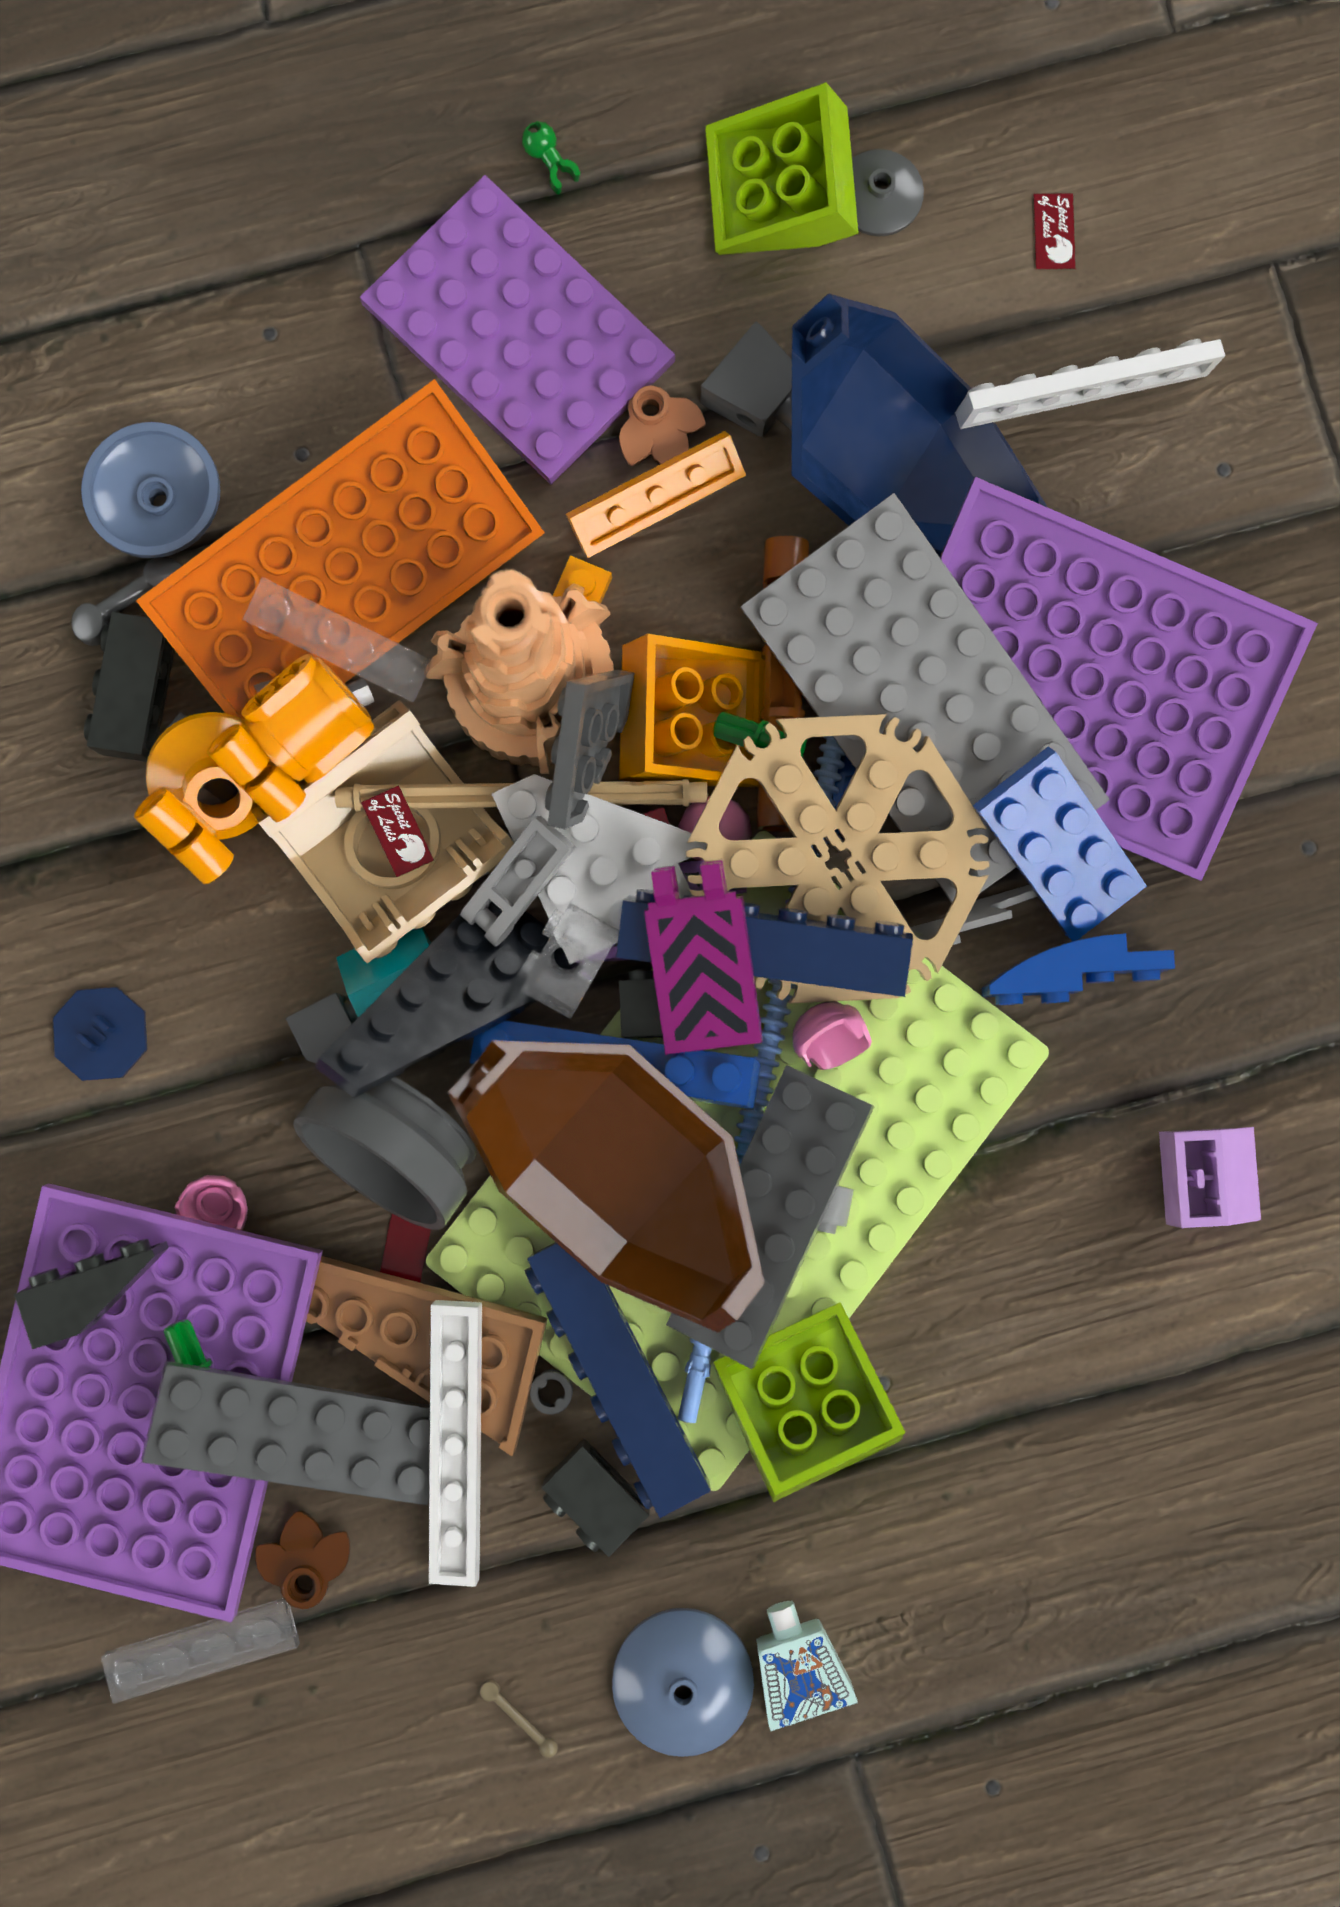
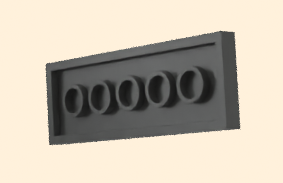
(788, 1188)
(290, 1433)

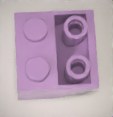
(1209, 1177)

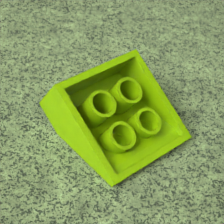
(782, 174)
(810, 1403)

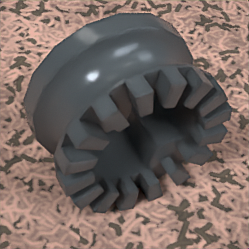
(541, 1382)

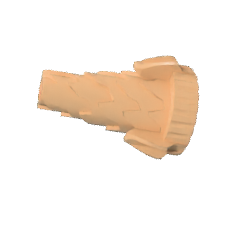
(510, 679)

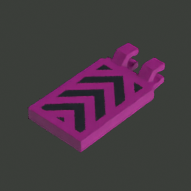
(702, 963)

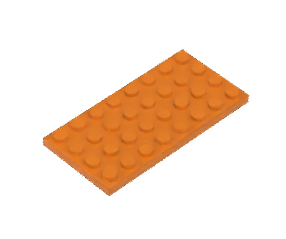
(371, 533)

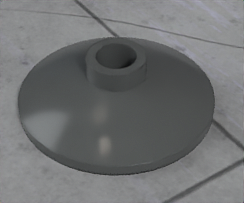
(889, 209)

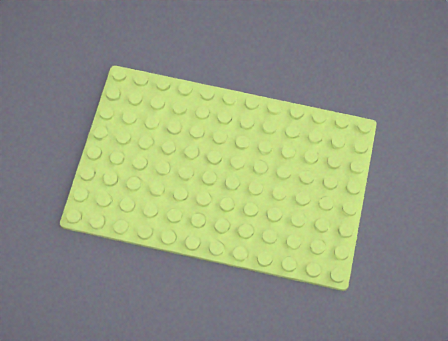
(939, 1083)

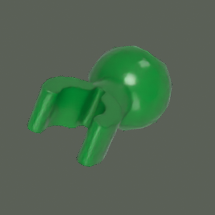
(542, 146)

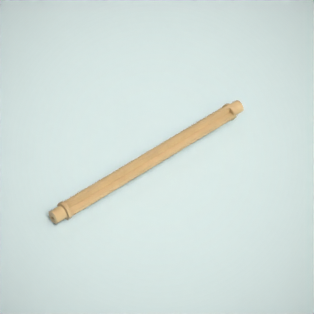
(480, 794)

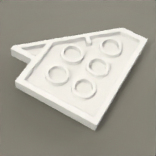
(611, 854)

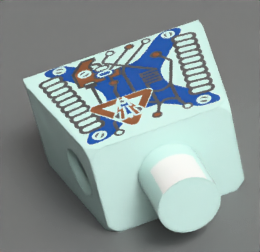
(800, 1669)

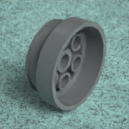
(391, 1149)

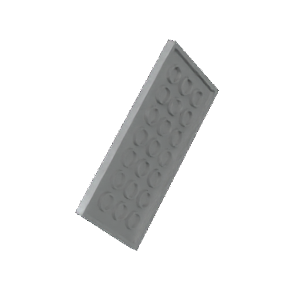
(889, 631)

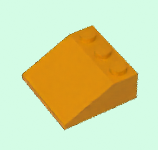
(675, 704)

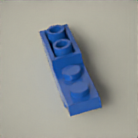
(1060, 969)

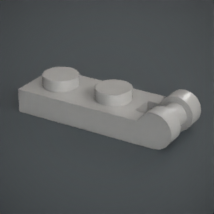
(518, 879)

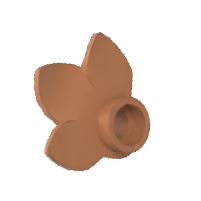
(660, 434)

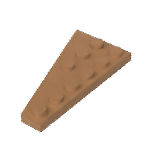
(392, 1326)

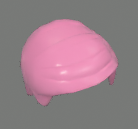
(830, 1035)

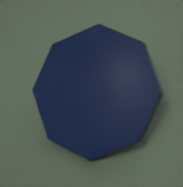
(100, 1033)

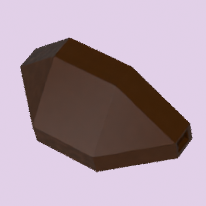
(617, 1172)

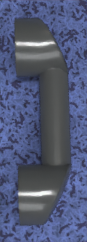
(90, 619)

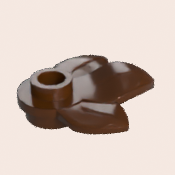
(303, 1553)

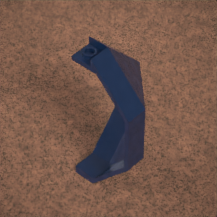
(882, 421)

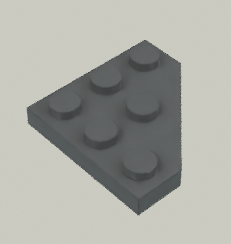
(591, 715)

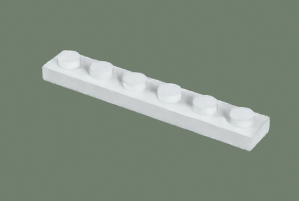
(1076, 386)
(455, 1442)

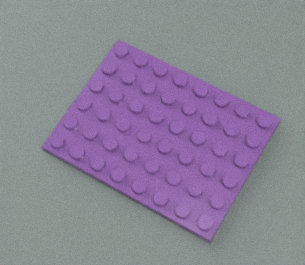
(1137, 662)
(82, 1407)

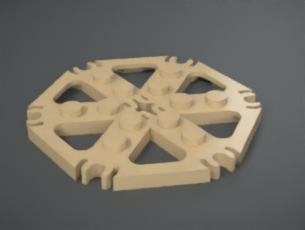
(859, 820)

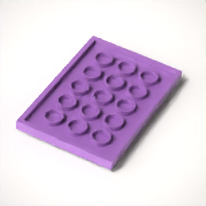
(517, 329)

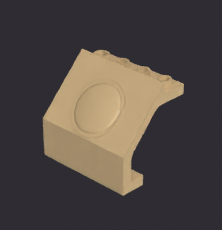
(344, 857)

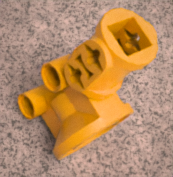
(290, 732)

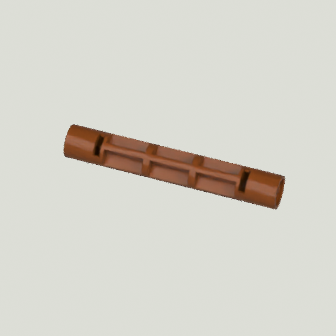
(781, 695)

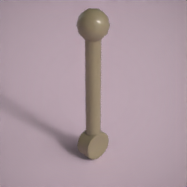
(490, 1692)

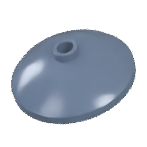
(135, 469)
(676, 1651)

